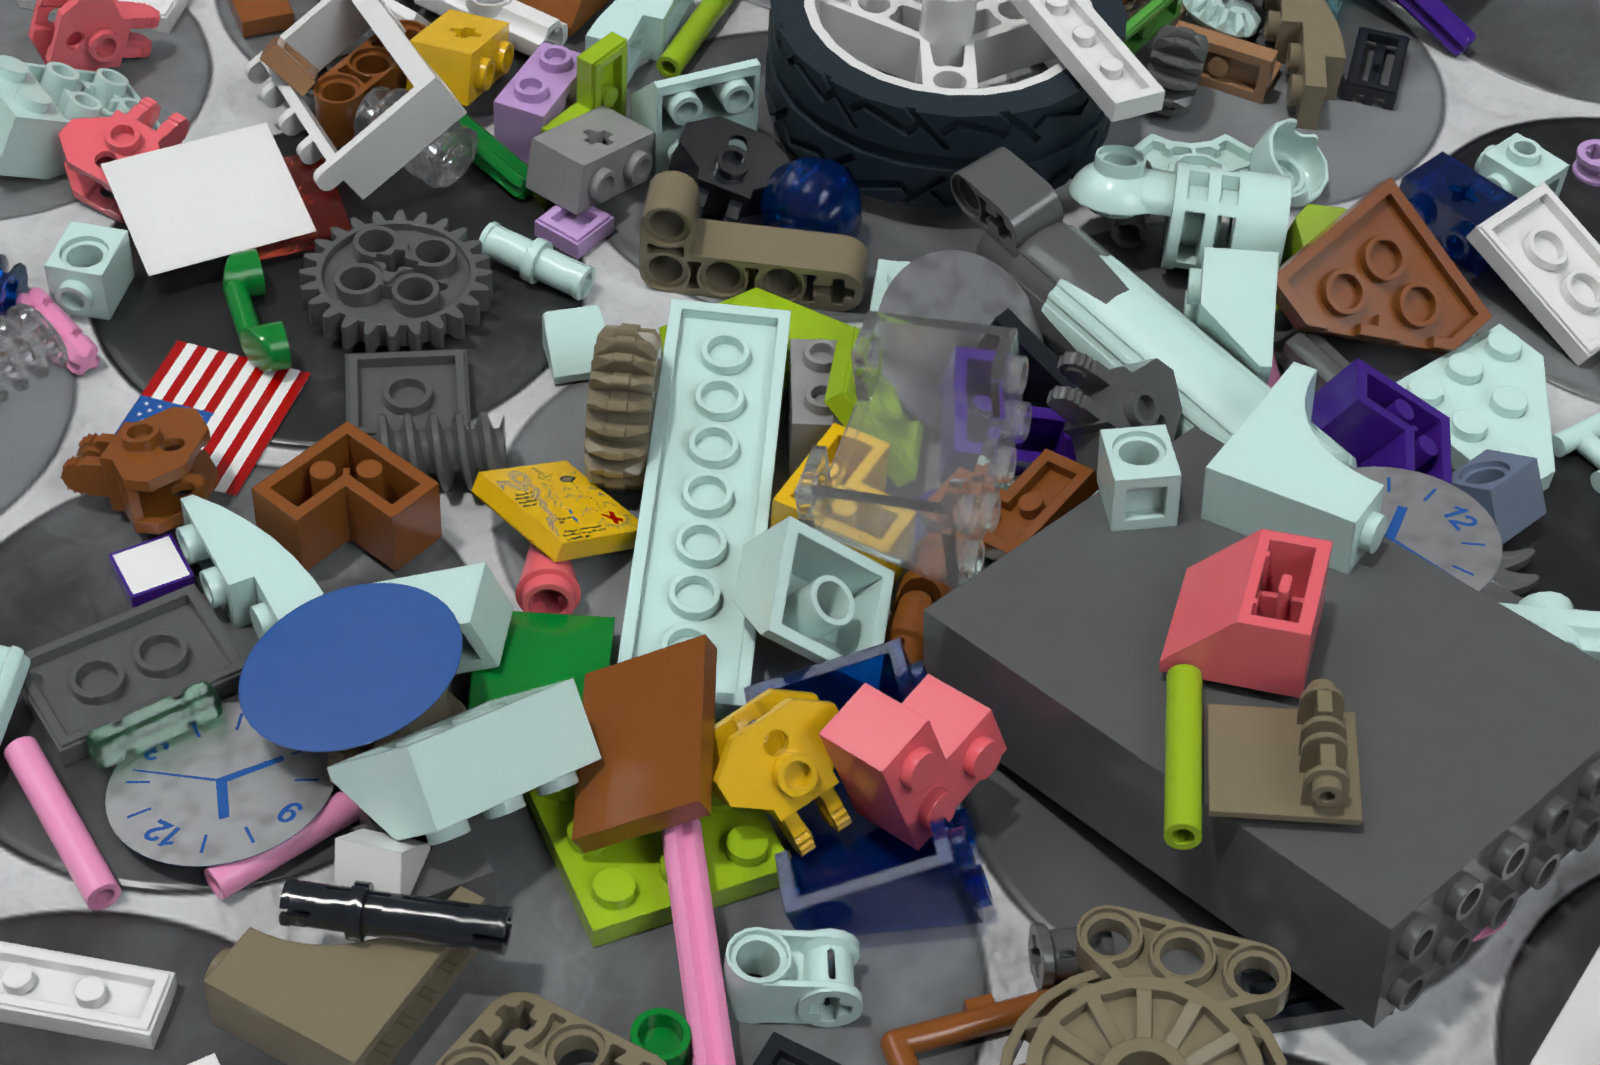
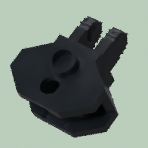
(726, 174)

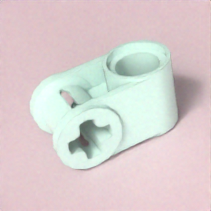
(793, 977)

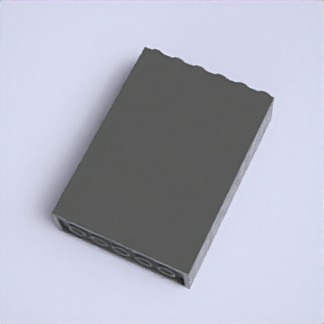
(1465, 724)

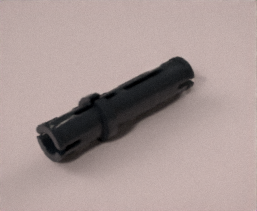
(367, 912)

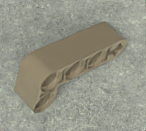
(730, 258)

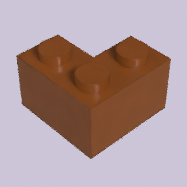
(348, 491)

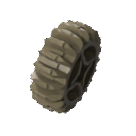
(621, 406)

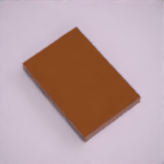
(654, 744)

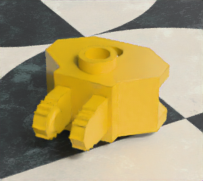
(779, 762)

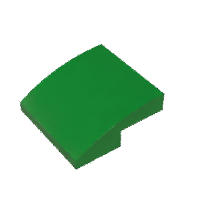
(545, 651)

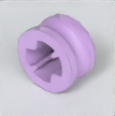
(1587, 162)

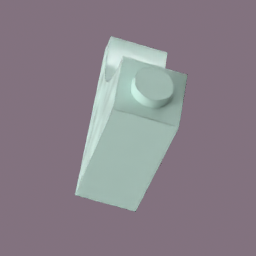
(1287, 482)

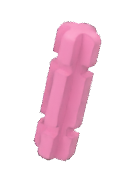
(80, 348)

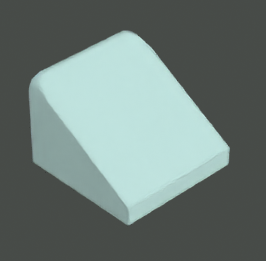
(570, 341)

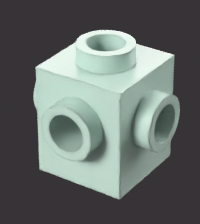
(1521, 166)

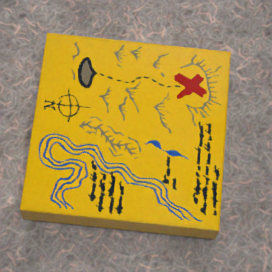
(557, 510)

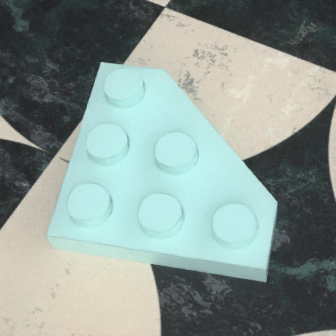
(1493, 398)

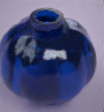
(812, 197)

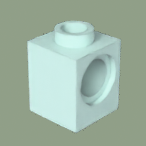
(90, 270)
(1138, 478)

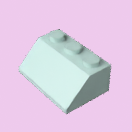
(472, 764)

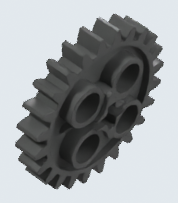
(396, 283)

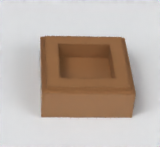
(289, 65)

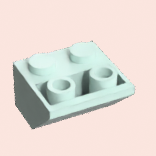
(674, 101)

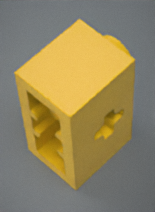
(466, 52)

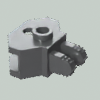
(1112, 399)

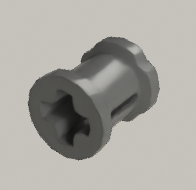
(1045, 950)

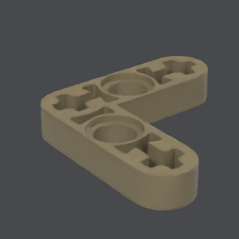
(552, 1036)

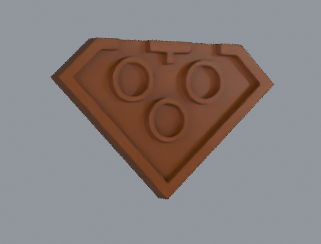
(1380, 280)

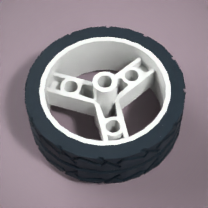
(916, 132)

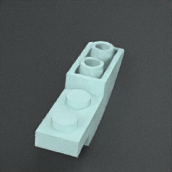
(242, 566)

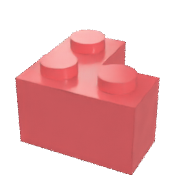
(912, 756)

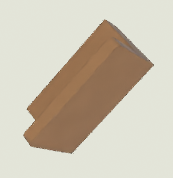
(1237, 65)

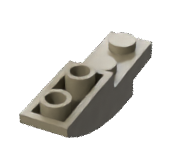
(1310, 49)

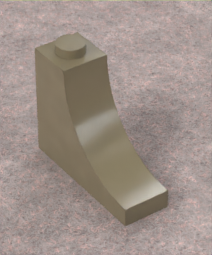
(331, 1000)

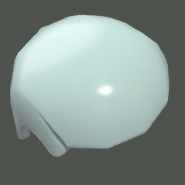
(1292, 154)

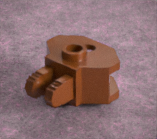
(146, 467)

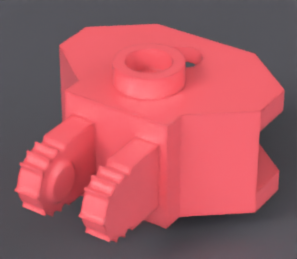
(91, 32)
(106, 139)

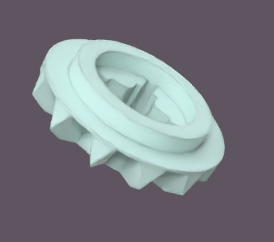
(1225, 16)

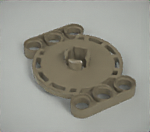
(1142, 1013)

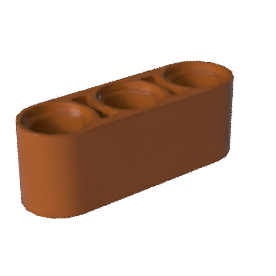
(346, 84)

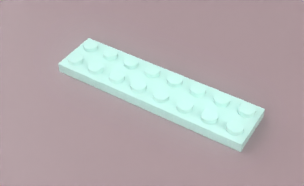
(707, 484)

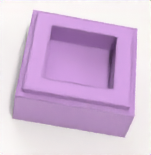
(574, 232)

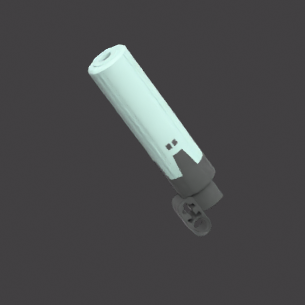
(1099, 305)

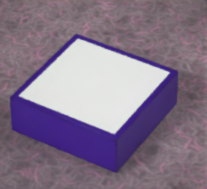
(150, 570)

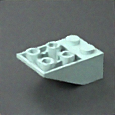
(42, 101)

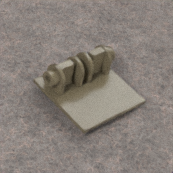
(1285, 760)

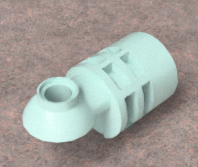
(1191, 202)

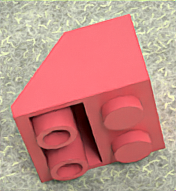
(1252, 612)

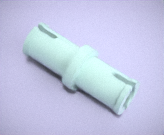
(537, 261)

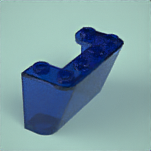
(864, 875)

